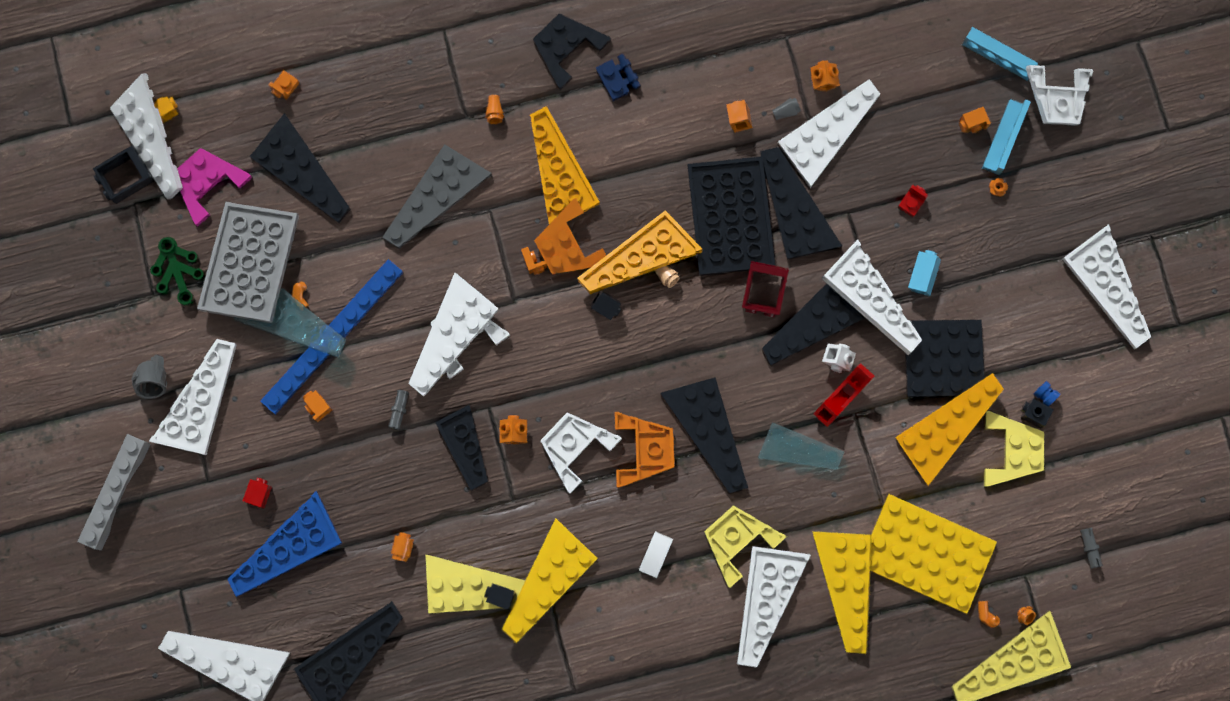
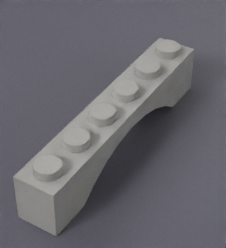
(101, 517)

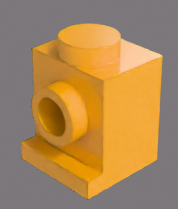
(166, 108)

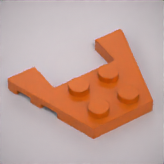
(561, 248)
(653, 449)

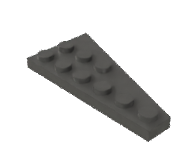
(440, 188)

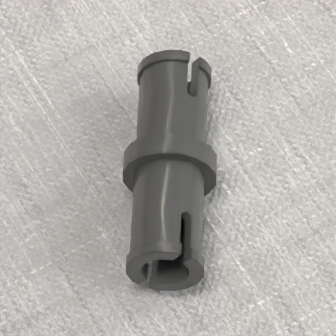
(398, 409)
(1091, 548)

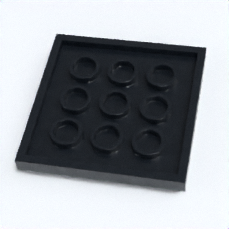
(946, 358)

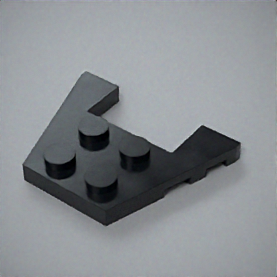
(560, 39)

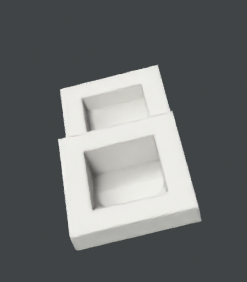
(656, 554)

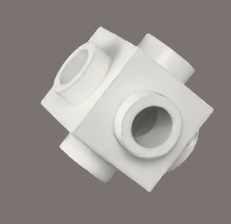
(839, 357)

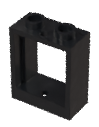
(115, 161)

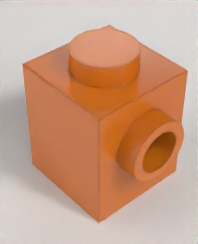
(739, 116)

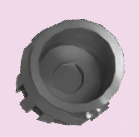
(153, 374)

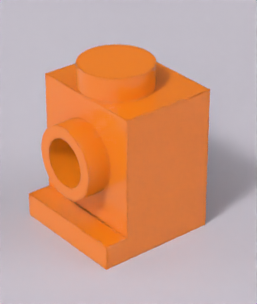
(974, 121)
(316, 405)

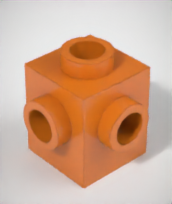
(825, 76)
(513, 430)

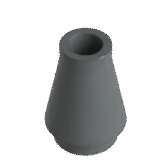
(787, 109)

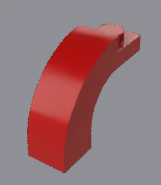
(843, 395)

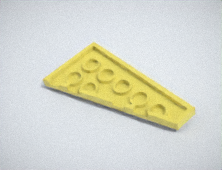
(462, 587)
(1023, 659)

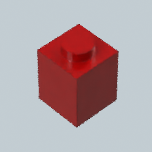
(257, 493)

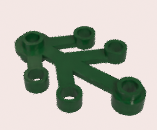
(175, 267)

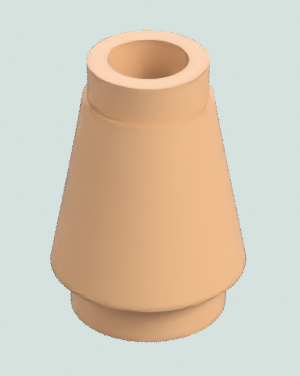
(667, 276)

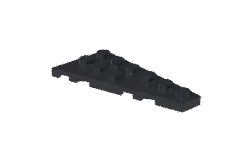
(798, 218)
(817, 320)
(706, 422)

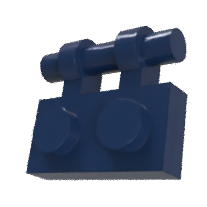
(612, 79)

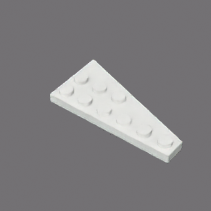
(147, 134)

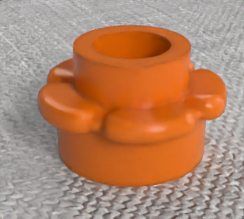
(998, 182)
(1026, 615)

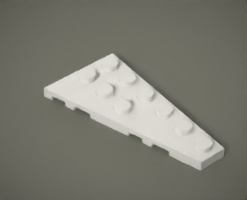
(820, 138)
(1107, 281)
(869, 294)
(456, 325)
(197, 407)
(769, 588)
(235, 665)

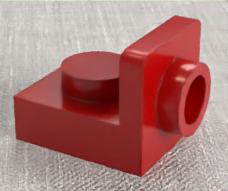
(913, 200)

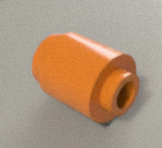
(402, 547)

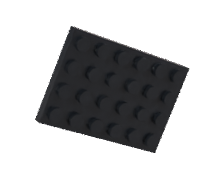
(730, 215)

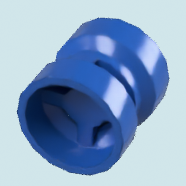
(1046, 393)

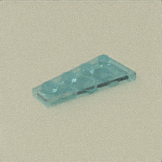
(792, 447)

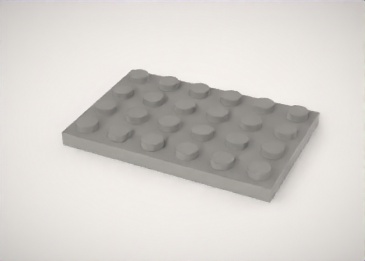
(248, 262)

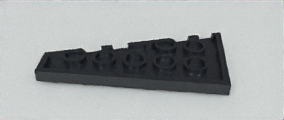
(294, 164)
(340, 663)

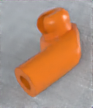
(297, 293)
(985, 616)

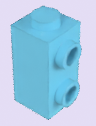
(924, 272)

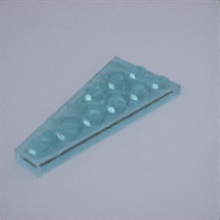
(299, 325)

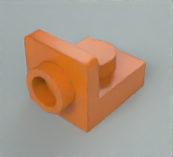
(284, 85)
(530, 259)

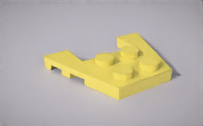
(1022, 450)
(732, 534)

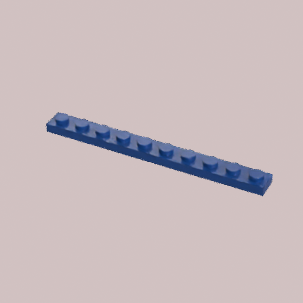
(342, 324)

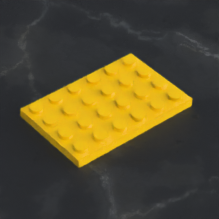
(929, 553)

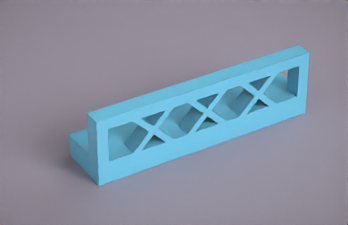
(998, 53)
(1005, 136)

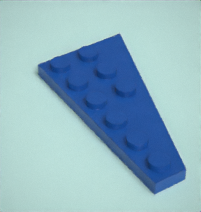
(296, 541)

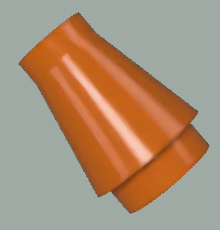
(494, 110)

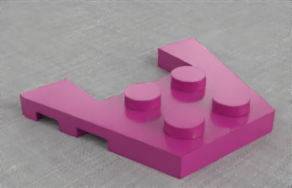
(200, 175)

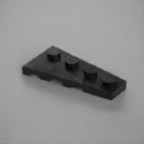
(462, 440)

